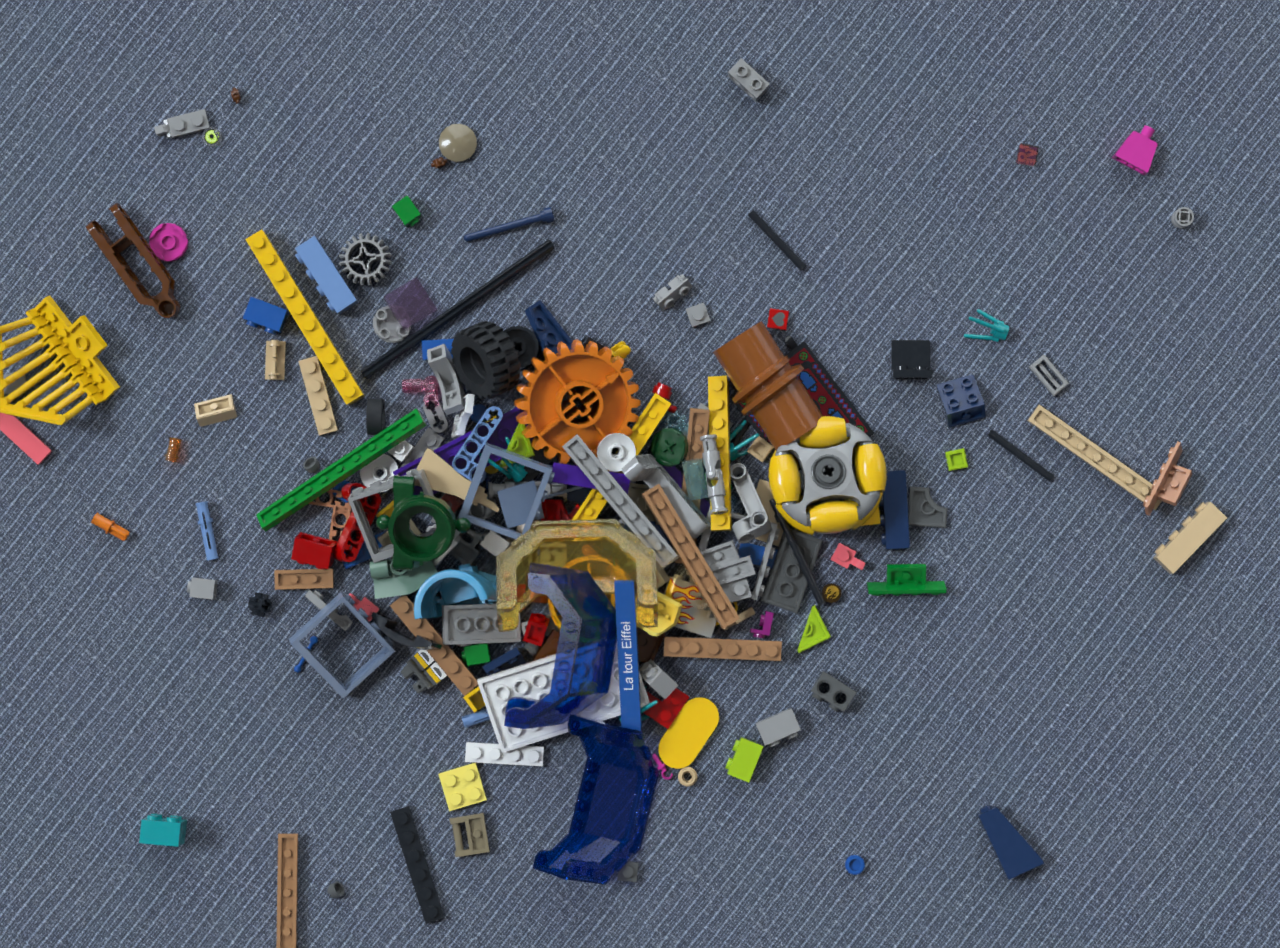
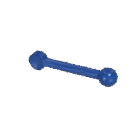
(313, 640)

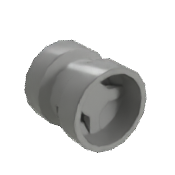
(1181, 221)

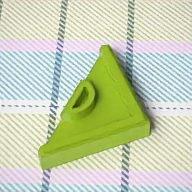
(519, 445)
(814, 631)

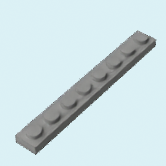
(619, 499)

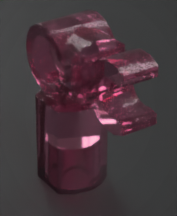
(429, 385)

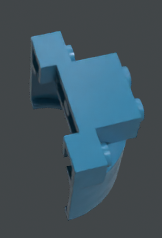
(455, 588)

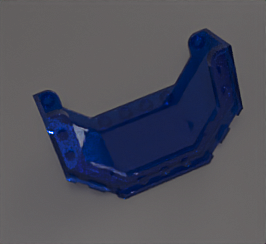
(583, 648)
(609, 805)

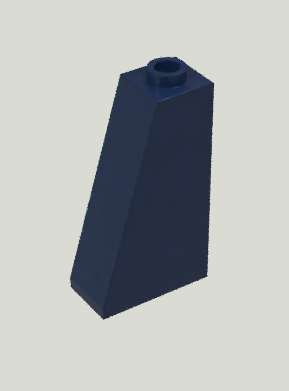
(1008, 845)

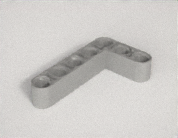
(646, 468)

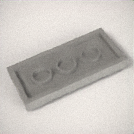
(474, 625)

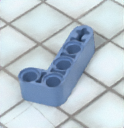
(480, 441)

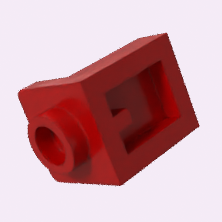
(536, 629)

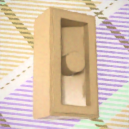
(215, 410)

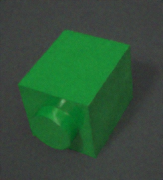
(407, 212)
(476, 654)

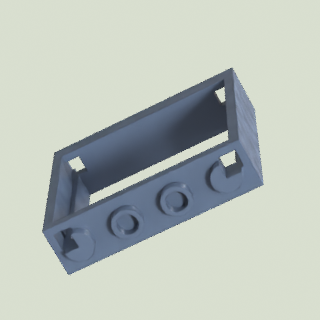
(540, 496)
(343, 689)

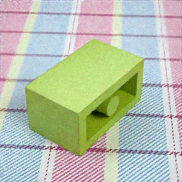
(744, 759)

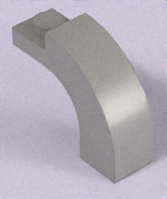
(449, 381)

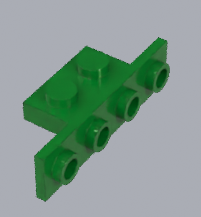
(906, 580)

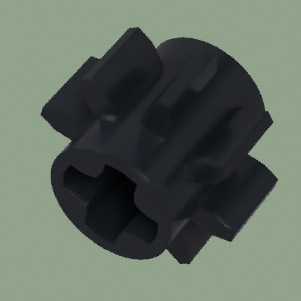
(260, 604)

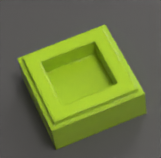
(956, 459)

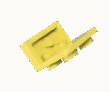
(667, 615)

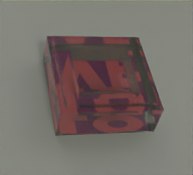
(1027, 154)

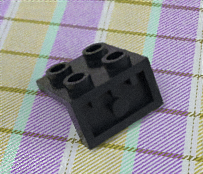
(910, 359)

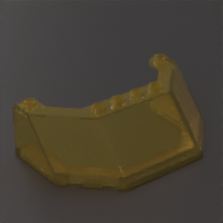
(582, 545)

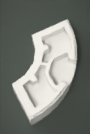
(461, 420)

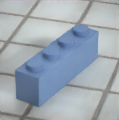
(326, 275)

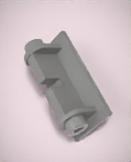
(666, 298)

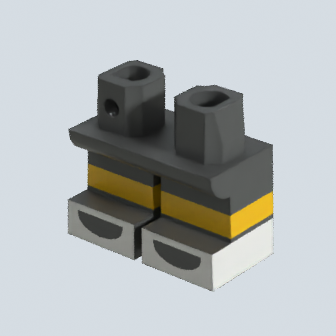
(416, 666)

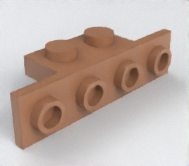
(1170, 482)

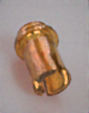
(173, 450)

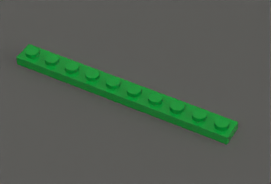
(341, 470)

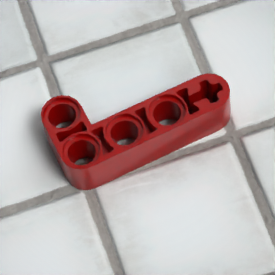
(352, 525)

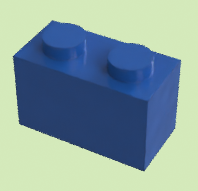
(265, 315)

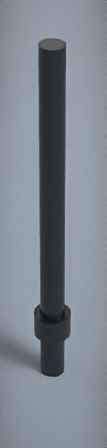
(798, 554)

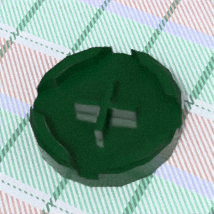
(669, 447)

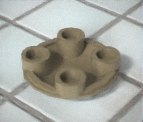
(457, 142)

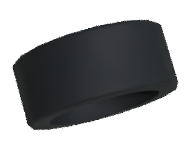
(375, 416)

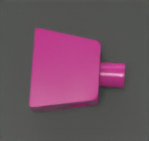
(1137, 150)

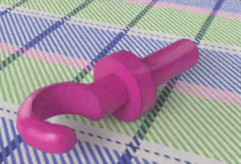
(661, 766)

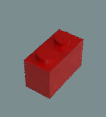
(313, 550)

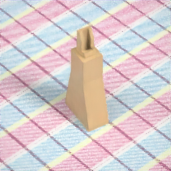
(445, 479)

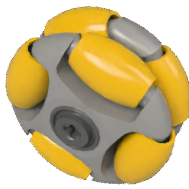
(828, 478)

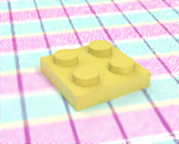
(462, 786)

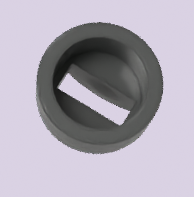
(312, 465)
(532, 649)
(335, 890)

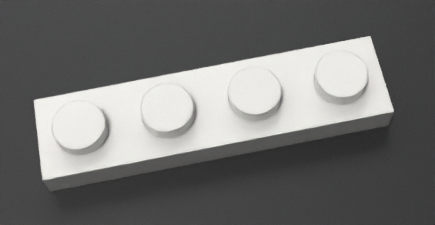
(492, 754)

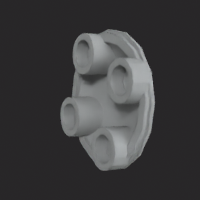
(388, 327)

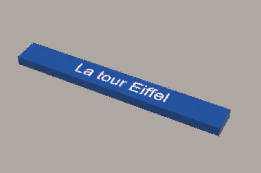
(628, 654)

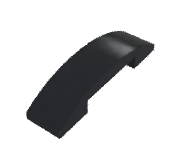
(388, 627)

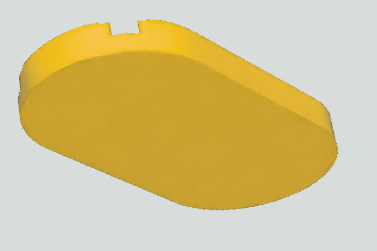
(688, 733)

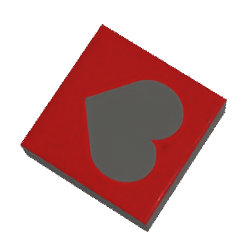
(777, 319)

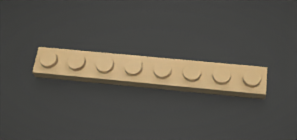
(1091, 454)

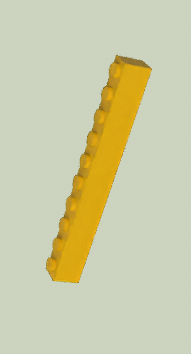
(305, 317)

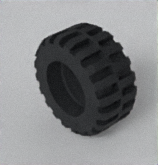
(485, 360)

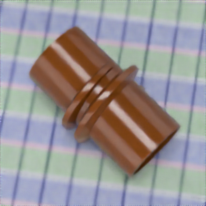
(768, 385)

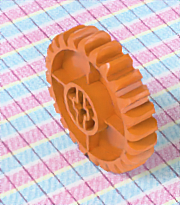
(602, 385)

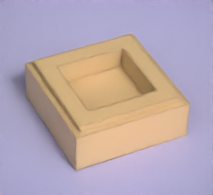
(760, 449)

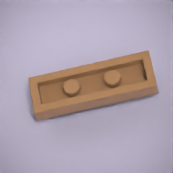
(304, 579)

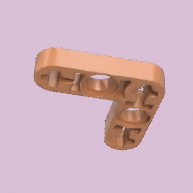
(337, 509)

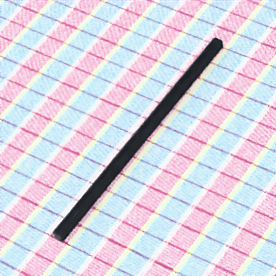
(457, 309)

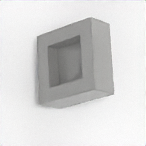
(697, 315)

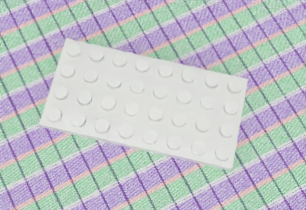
(534, 682)

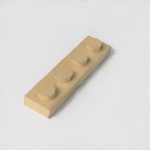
(318, 395)

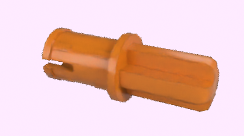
(110, 527)

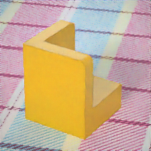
(475, 699)

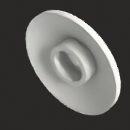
(625, 453)
(369, 472)

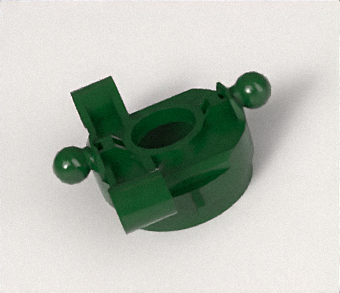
(407, 545)

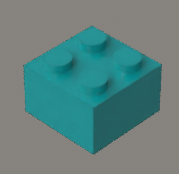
(163, 831)

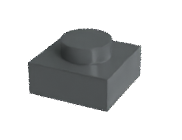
(628, 872)

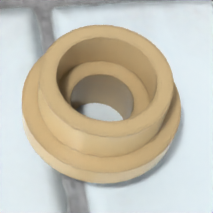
(683, 771)

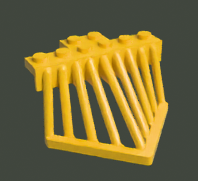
(76, 348)

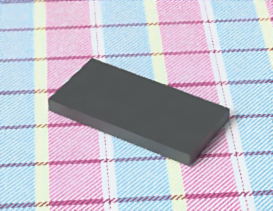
(786, 580)

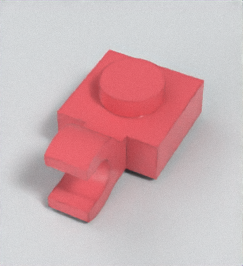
(845, 556)
(366, 605)

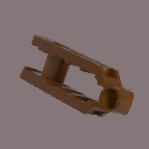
(164, 302)

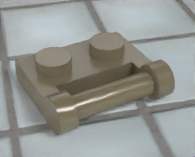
(476, 834)

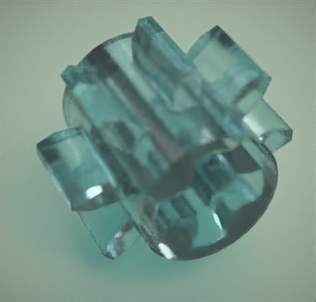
(675, 416)

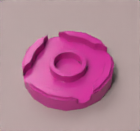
(171, 247)

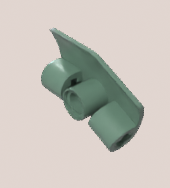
(395, 583)

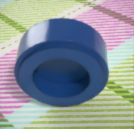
(854, 864)

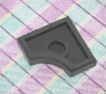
(923, 510)

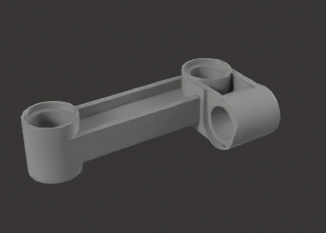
(747, 528)

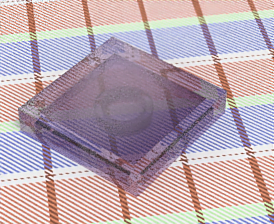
(410, 303)

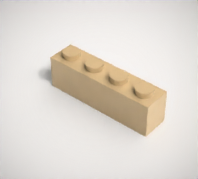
(1189, 537)

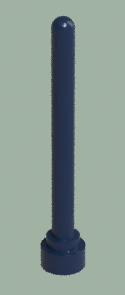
(545, 216)

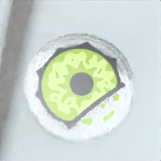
(212, 137)

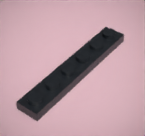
(417, 864)

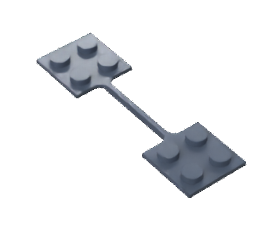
(518, 500)

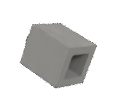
(202, 588)

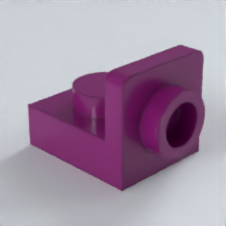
(765, 621)

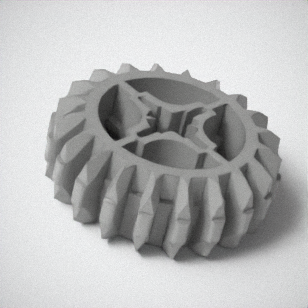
(357, 260)

